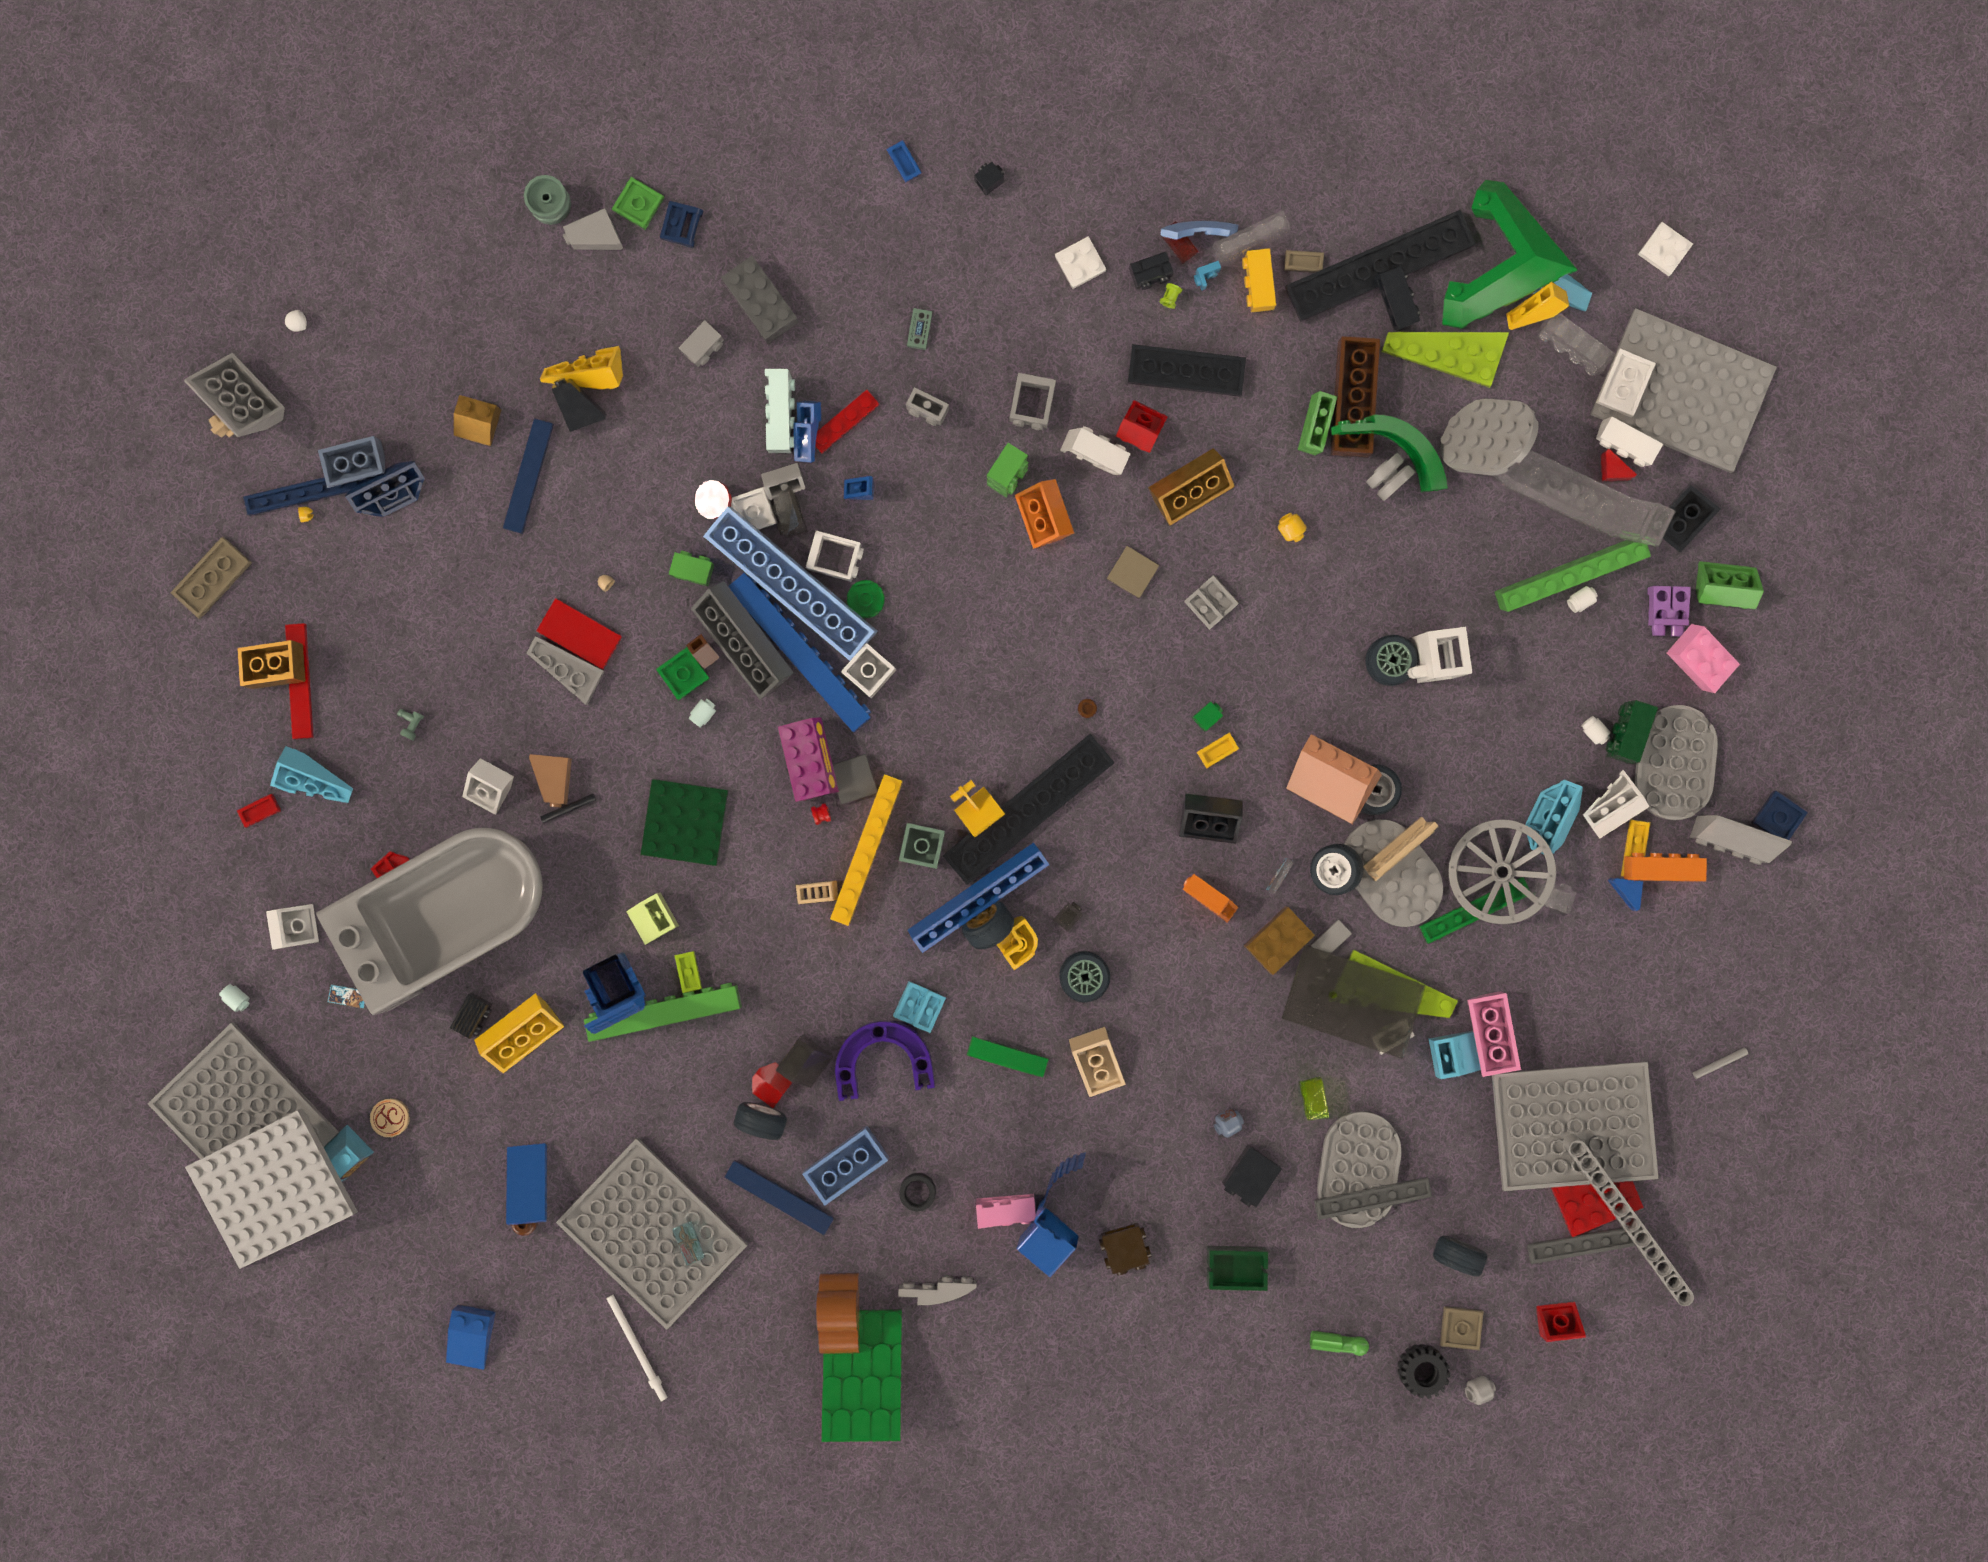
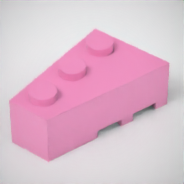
(1005, 1210)

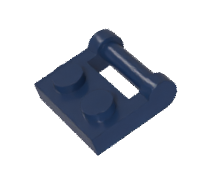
(675, 222)

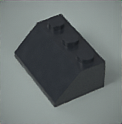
(1211, 818)

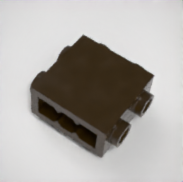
(1125, 1249)

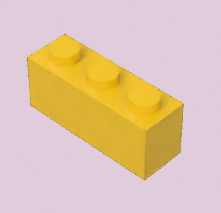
(1259, 280)

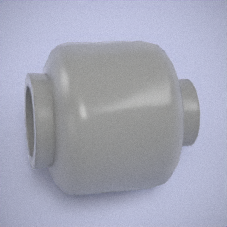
(1480, 1390)

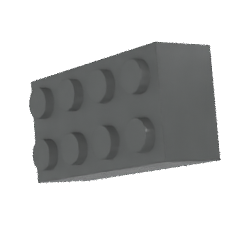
(759, 299)

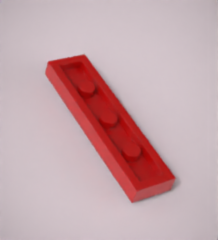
(845, 421)

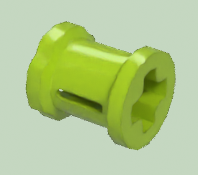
(1170, 295)

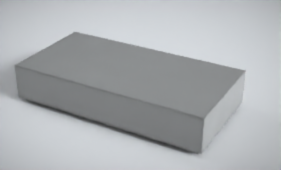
(1332, 937)

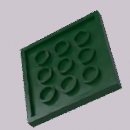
(684, 822)

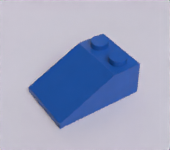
(469, 1336)

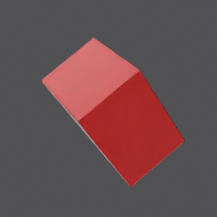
(1614, 468)

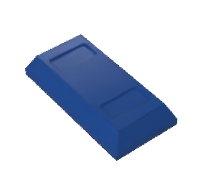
(904, 161)

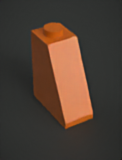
(1210, 897)

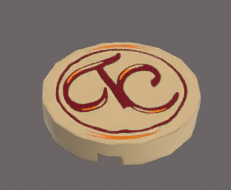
(389, 1117)

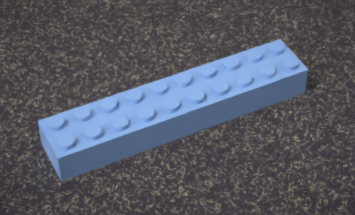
(790, 583)

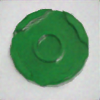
(868, 604)

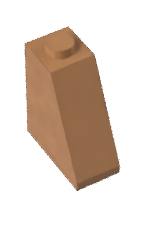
(552, 778)

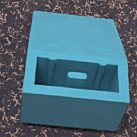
(1454, 1055)

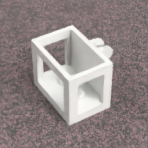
(1428, 656)

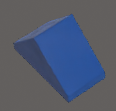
(859, 488)
(1629, 891)

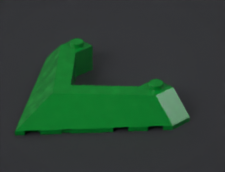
(1533, 266)

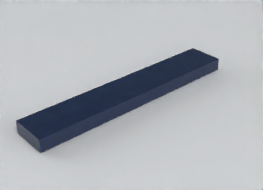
(528, 476)
(293, 495)
(779, 1197)

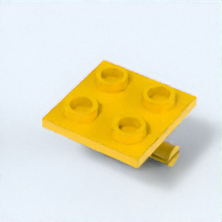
(978, 810)

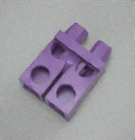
(1668, 608)

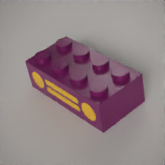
(808, 759)

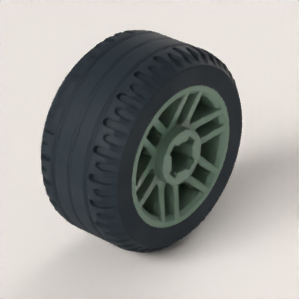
(1392, 647)
(1084, 963)

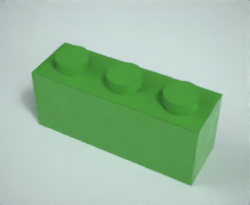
(1317, 423)

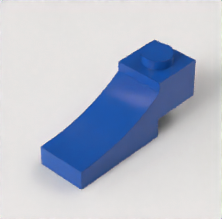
(806, 430)

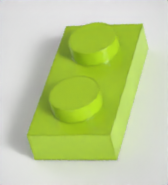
(688, 971)

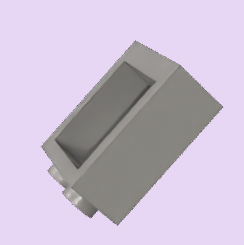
(1035, 382)

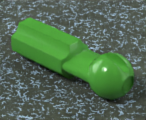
(1337, 1343)

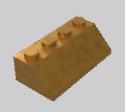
(1191, 486)

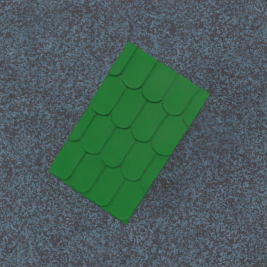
(865, 1387)

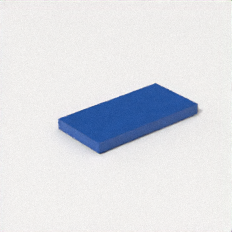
(526, 1184)

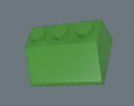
(1728, 585)

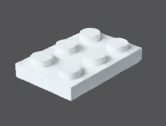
(1625, 383)

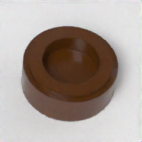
(1087, 708)

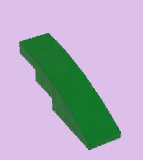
(1007, 1056)

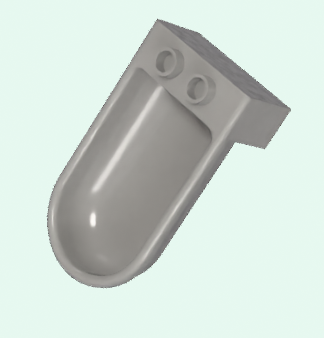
(433, 914)

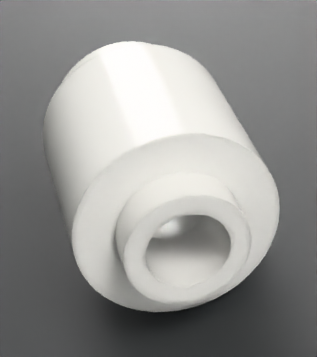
(1582, 599)
(1596, 730)

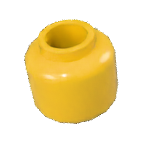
(1292, 527)

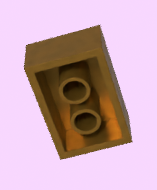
(271, 664)
(1279, 940)

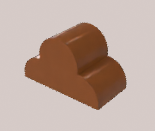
(838, 1313)

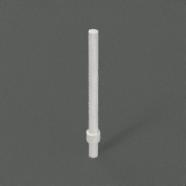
(654, 1380)

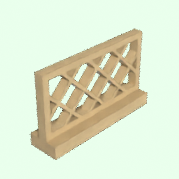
(1399, 848)

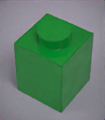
(1208, 716)

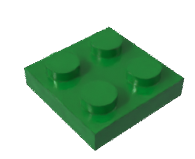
(682, 674)

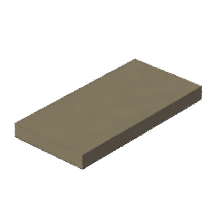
(211, 577)

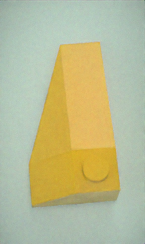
(595, 372)

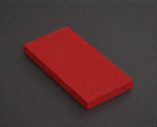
(579, 633)

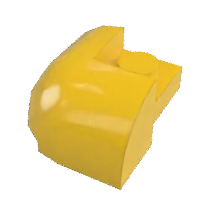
(1019, 944)

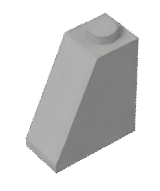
(593, 233)

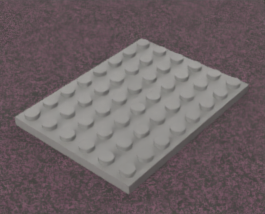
(1698, 394)
(231, 1094)
(1598, 1103)
(271, 1188)
(628, 1231)

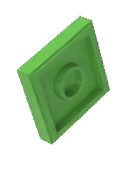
(638, 203)

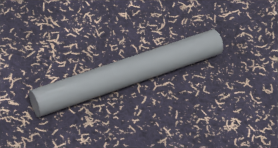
(1720, 1063)

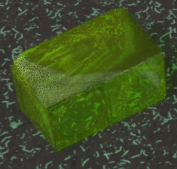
(1314, 1098)

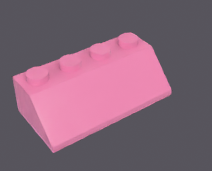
(1494, 1034)

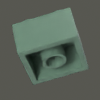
(922, 845)

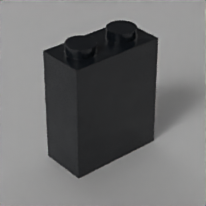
(1251, 1176)

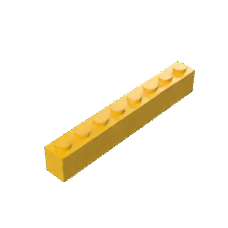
(866, 850)

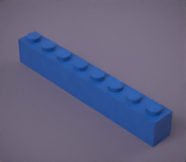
(978, 897)

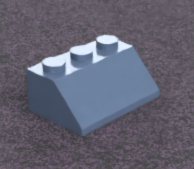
(352, 461)

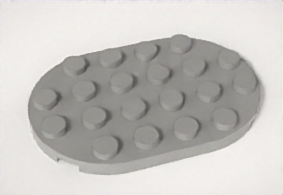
(1489, 436)
(1678, 763)
(1409, 889)
(1359, 1155)

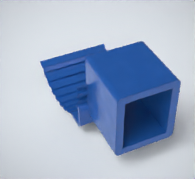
(599, 998)
(1048, 1239)

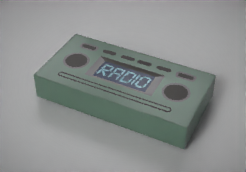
(919, 329)

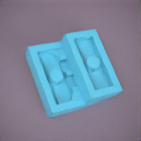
(919, 1006)

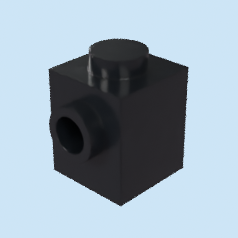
(989, 177)

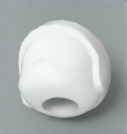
(296, 321)

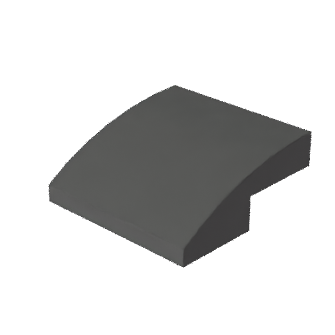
(854, 778)

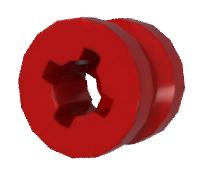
(821, 814)

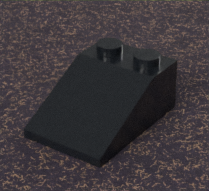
(1692, 513)

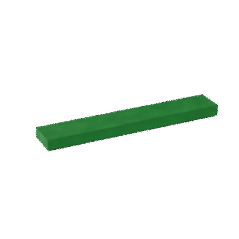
(1460, 917)

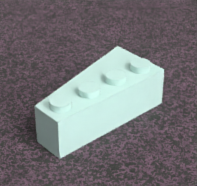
(779, 411)

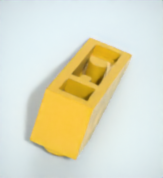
(1538, 307)

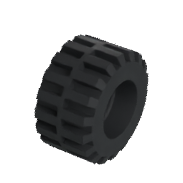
(1434, 1382)

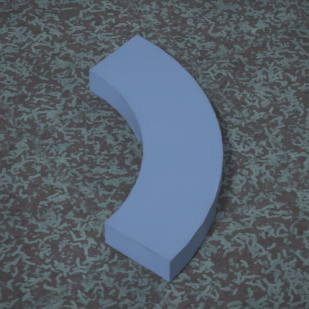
(1185, 229)

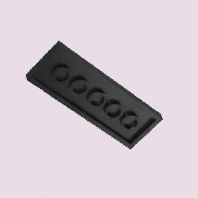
(1186, 370)

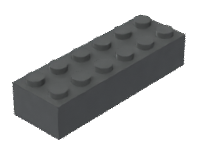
(741, 640)

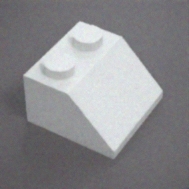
(487, 786)
(292, 926)

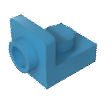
(1208, 271)

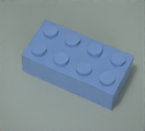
(845, 1165)

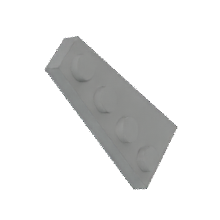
(571, 671)

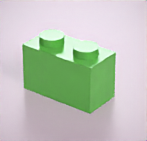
(691, 568)

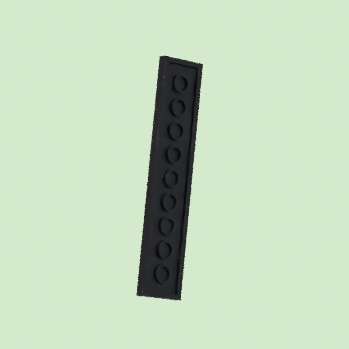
(1357, 274)
(1030, 808)

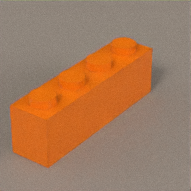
(1665, 868)

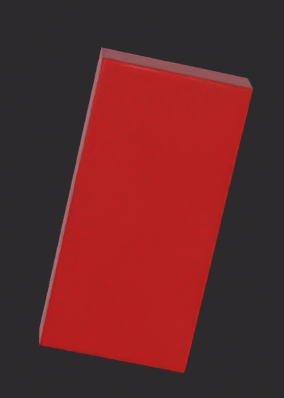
(258, 810)

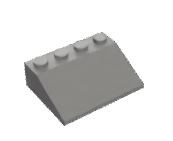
(236, 396)
(1738, 839)

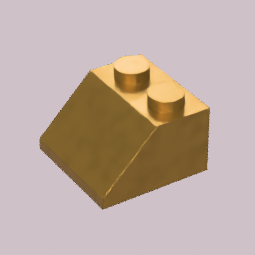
(475, 420)

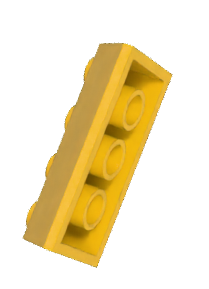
(518, 1033)

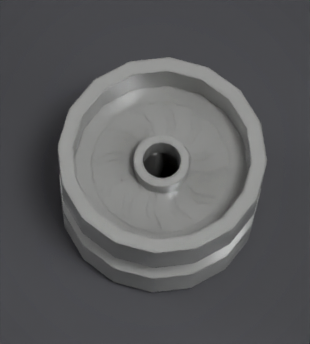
(1390, 476)

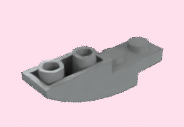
(946, 1291)

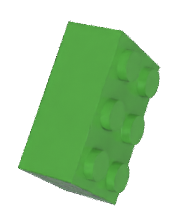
(1007, 470)

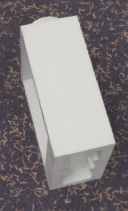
(815, 552)

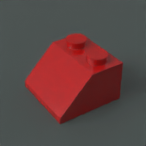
(1141, 426)

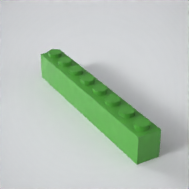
(1571, 574)
(673, 1010)

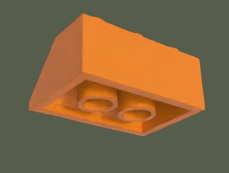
(1044, 513)

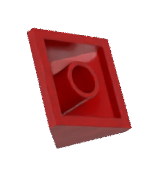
(1559, 1322)

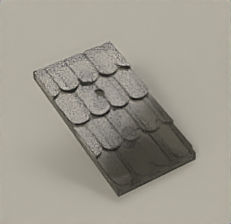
(1370, 1004)

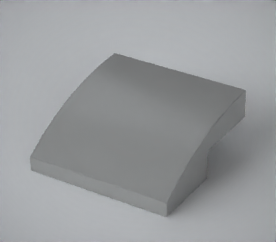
(1211, 602)

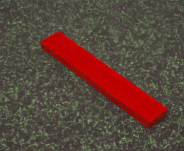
(300, 692)

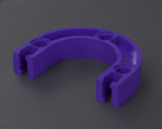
(894, 1033)

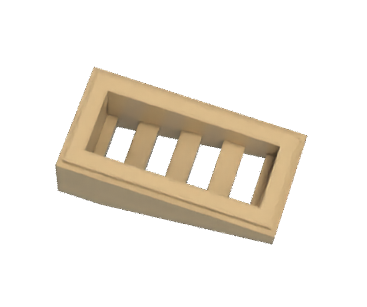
(833, 892)

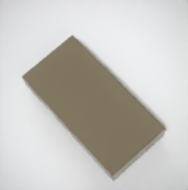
(1303, 261)

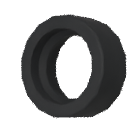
(920, 1206)

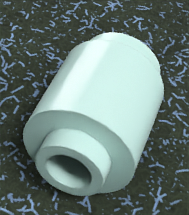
(702, 712)
(234, 998)

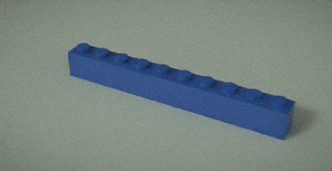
(799, 653)

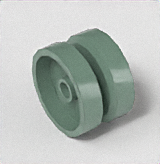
(547, 199)

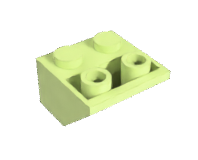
(652, 918)

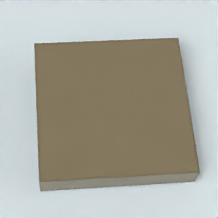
(1132, 572)
(1461, 1328)

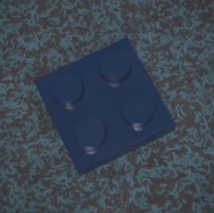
(1779, 816)

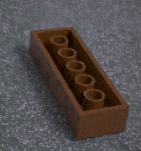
(1355, 393)

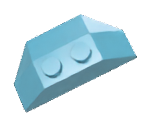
(1555, 813)

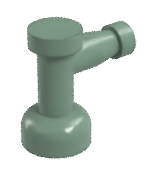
(414, 720)

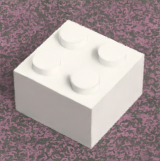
(868, 670)

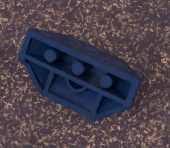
(389, 491)

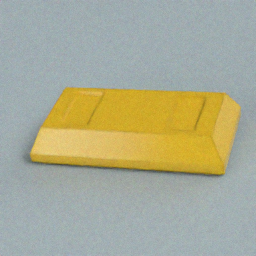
(1217, 750)

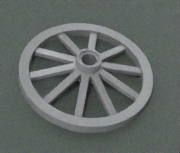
(1491, 826)

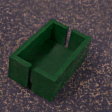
(1631, 731)
(1237, 1268)

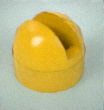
(304, 514)

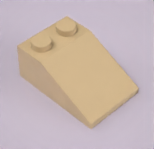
(1096, 1061)

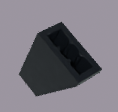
(576, 405)

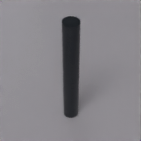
(567, 808)

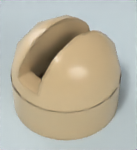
(605, 582)

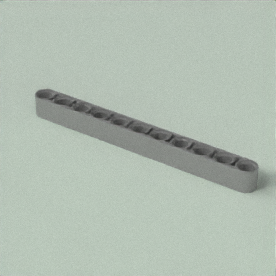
(1633, 1227)

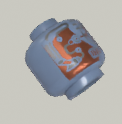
(1228, 1123)

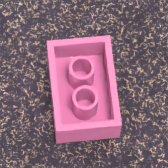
(1703, 658)

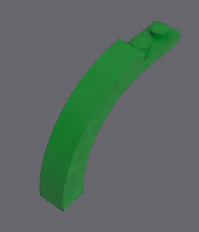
(1412, 441)

